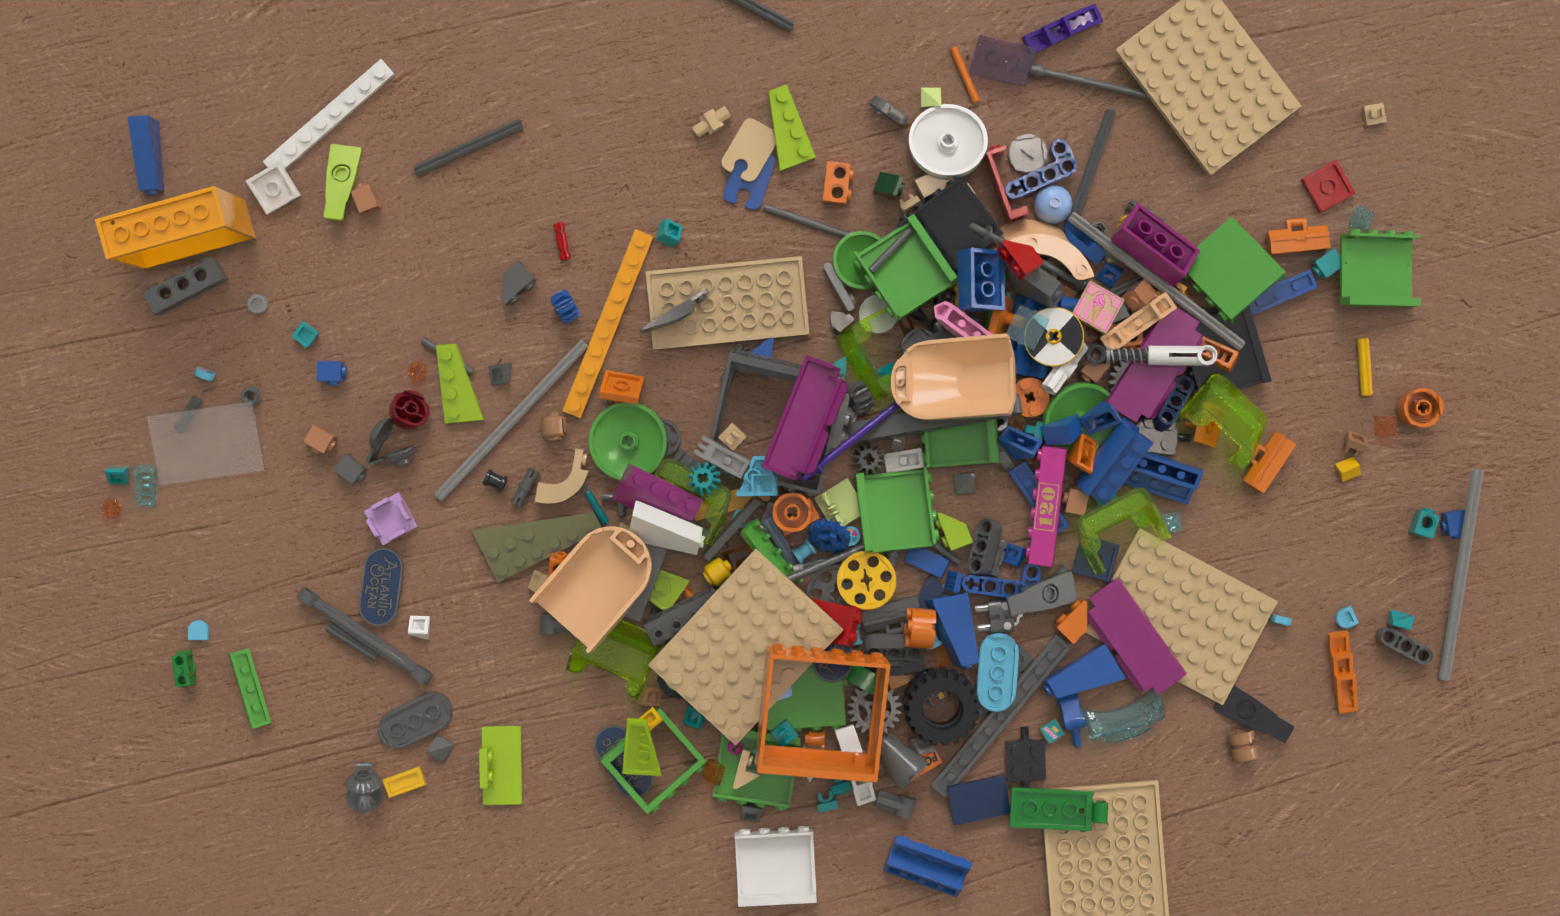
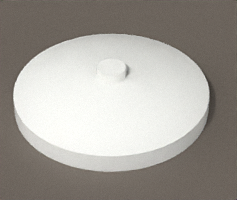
(948, 141)

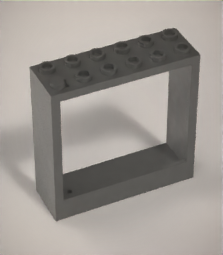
(779, 369)

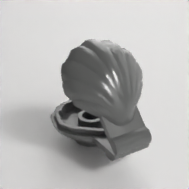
(377, 437)
(363, 788)

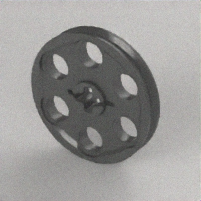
(827, 587)

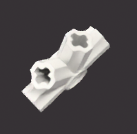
(1060, 374)

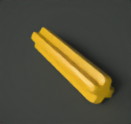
(1364, 367)

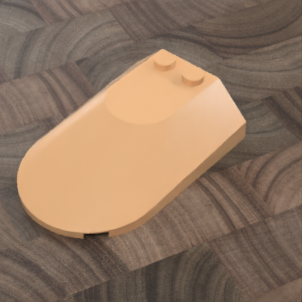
(956, 378)

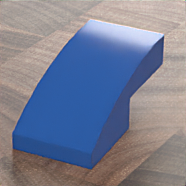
(927, 561)

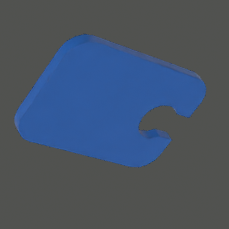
(756, 188)

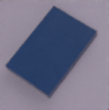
(978, 799)

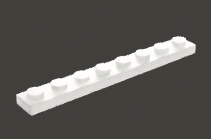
(331, 115)

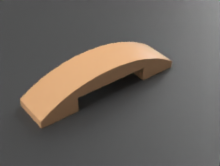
(1139, 321)

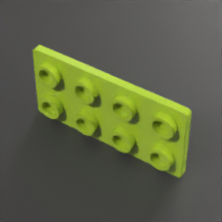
(501, 765)

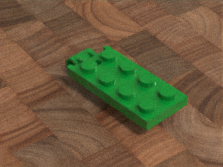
(1055, 809)

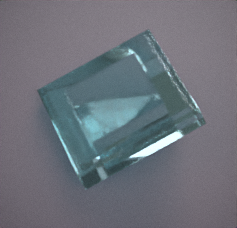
(1361, 218)

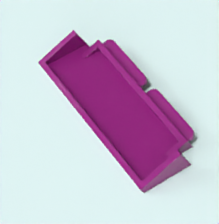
(1146, 387)
(804, 421)
(1138, 644)

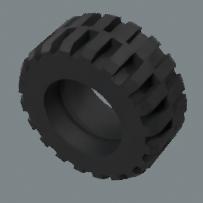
(941, 731)

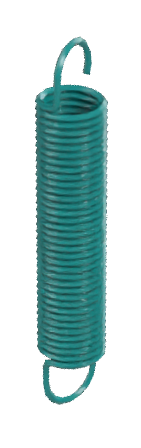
(596, 507)

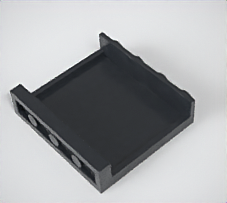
(948, 219)
(1251, 365)

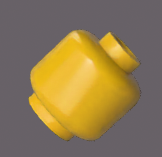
(717, 571)

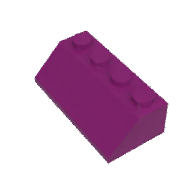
(1155, 245)
(653, 491)

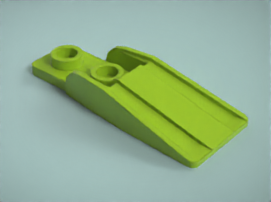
(340, 179)

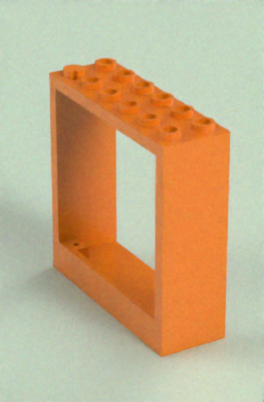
(822, 762)

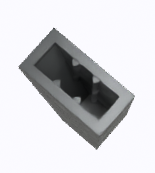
(1038, 287)

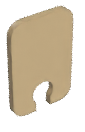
(753, 145)

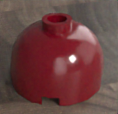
(409, 410)

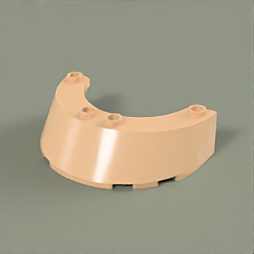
(1047, 241)

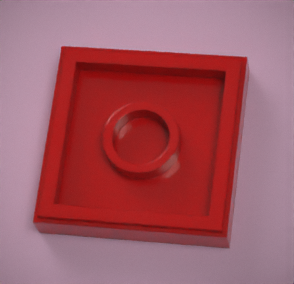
(1327, 186)

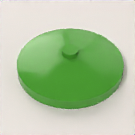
(1077, 399)
(625, 436)

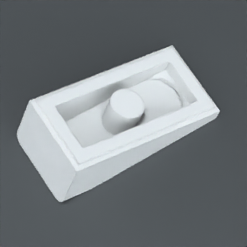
(904, 460)

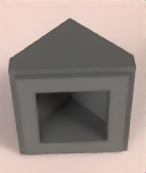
(751, 812)

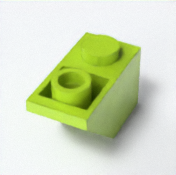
(955, 532)

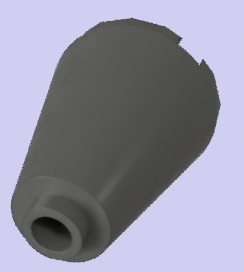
(900, 761)

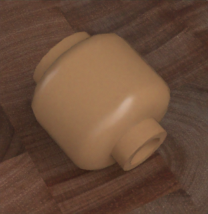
(553, 426)

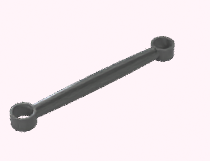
(359, 632)

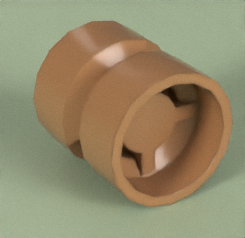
(1243, 745)

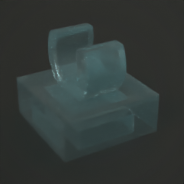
(1172, 521)

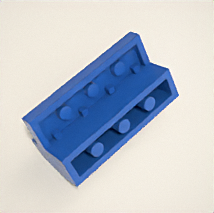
(1023, 361)
(1114, 461)
(1165, 477)
(927, 866)

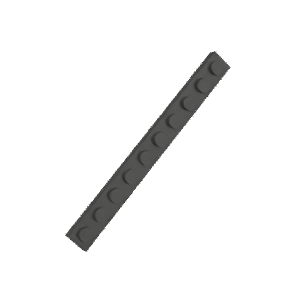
(996, 721)

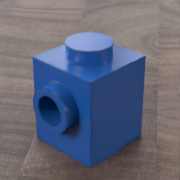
(331, 372)
(1452, 523)

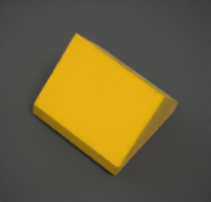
(1348, 469)
(653, 718)

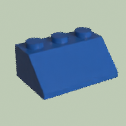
(980, 280)

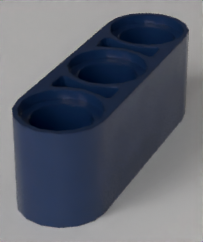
(1180, 397)

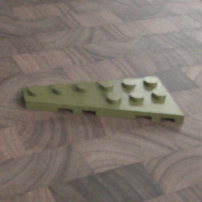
(521, 545)

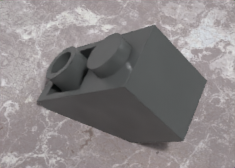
(515, 281)

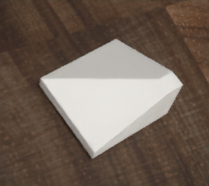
(419, 626)

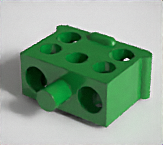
(184, 669)

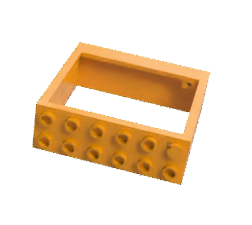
(175, 228)

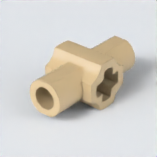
(711, 121)

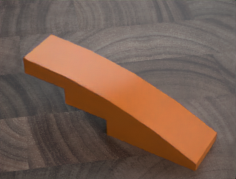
(1343, 672)

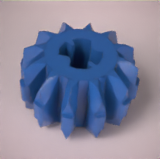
(565, 306)

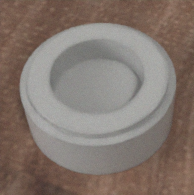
(257, 304)

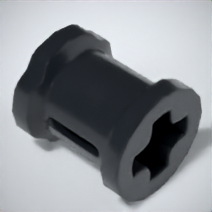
(495, 480)

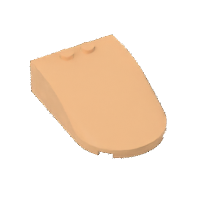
(597, 584)

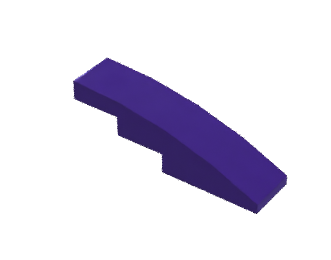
(1063, 28)

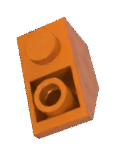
(1074, 622)

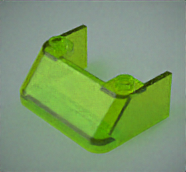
(851, 344)
(718, 502)
(1133, 504)

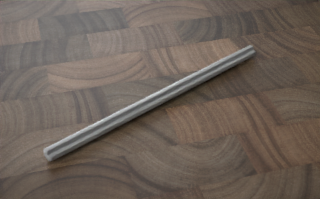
(1156, 281)
(511, 420)
(1461, 574)

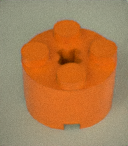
(1039, 396)
(1424, 397)
(792, 523)
(919, 628)

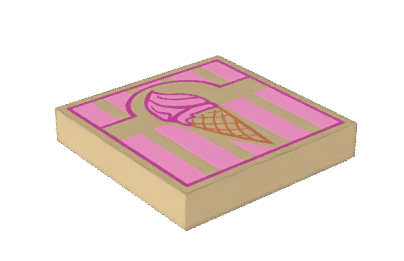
(1097, 307)

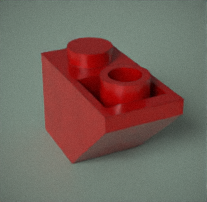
(1020, 257)

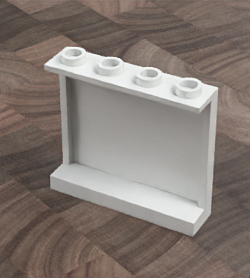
(775, 866)

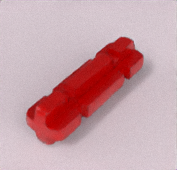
(562, 242)

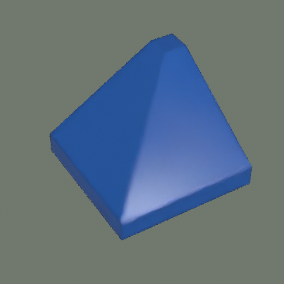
(1109, 274)
(1014, 555)

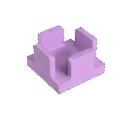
(390, 518)

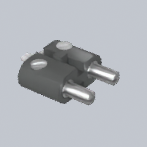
(999, 617)

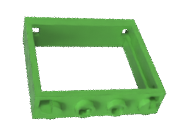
(669, 791)

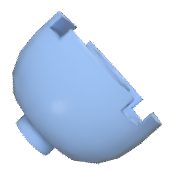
(1052, 204)

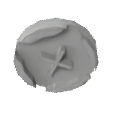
(1027, 153)

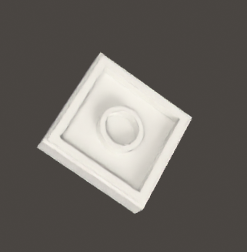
(273, 187)

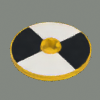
(1070, 339)

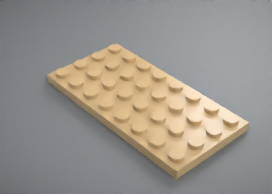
(742, 302)

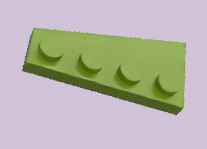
(456, 387)

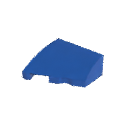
(1084, 243)

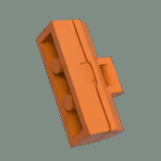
(1305, 240)
(1269, 463)

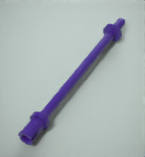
(851, 440)

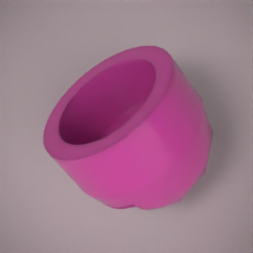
(739, 749)

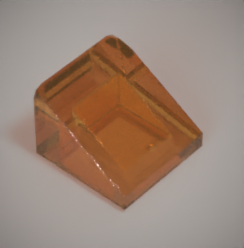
(942, 655)

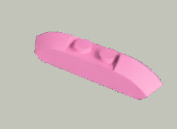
(957, 321)

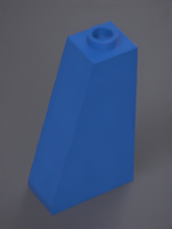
(147, 153)
(956, 628)
(1086, 672)

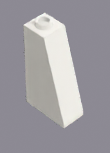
(665, 530)

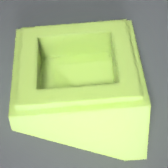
(930, 97)

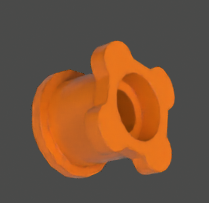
(815, 739)

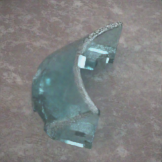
(1126, 721)

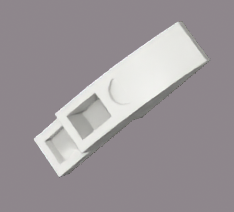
(849, 741)

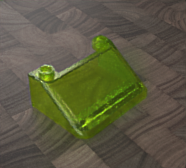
(1231, 412)
(622, 653)

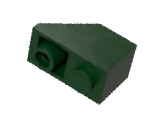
(889, 185)

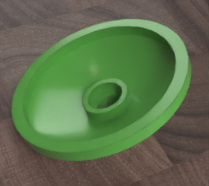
(844, 256)

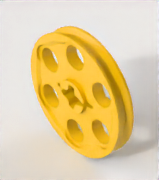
(874, 585)

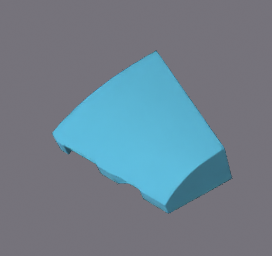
(759, 480)

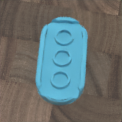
(997, 672)

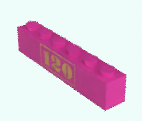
(1047, 507)

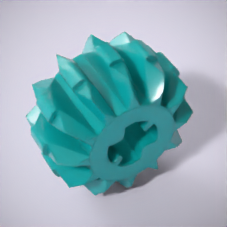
(704, 471)

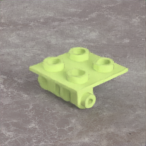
(839, 503)

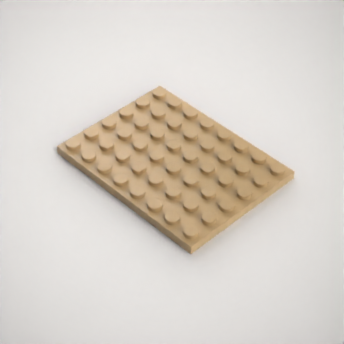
(1207, 80)
(1196, 610)
(722, 649)
(1115, 865)

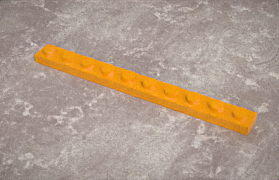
(608, 323)

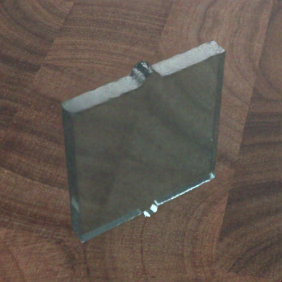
(1027, 327)

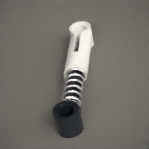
(1153, 355)

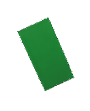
(862, 678)

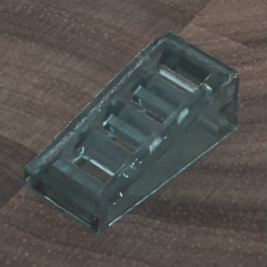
(138, 477)

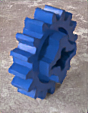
(829, 536)

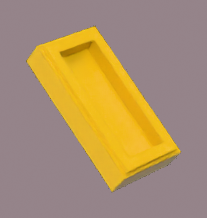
(404, 782)

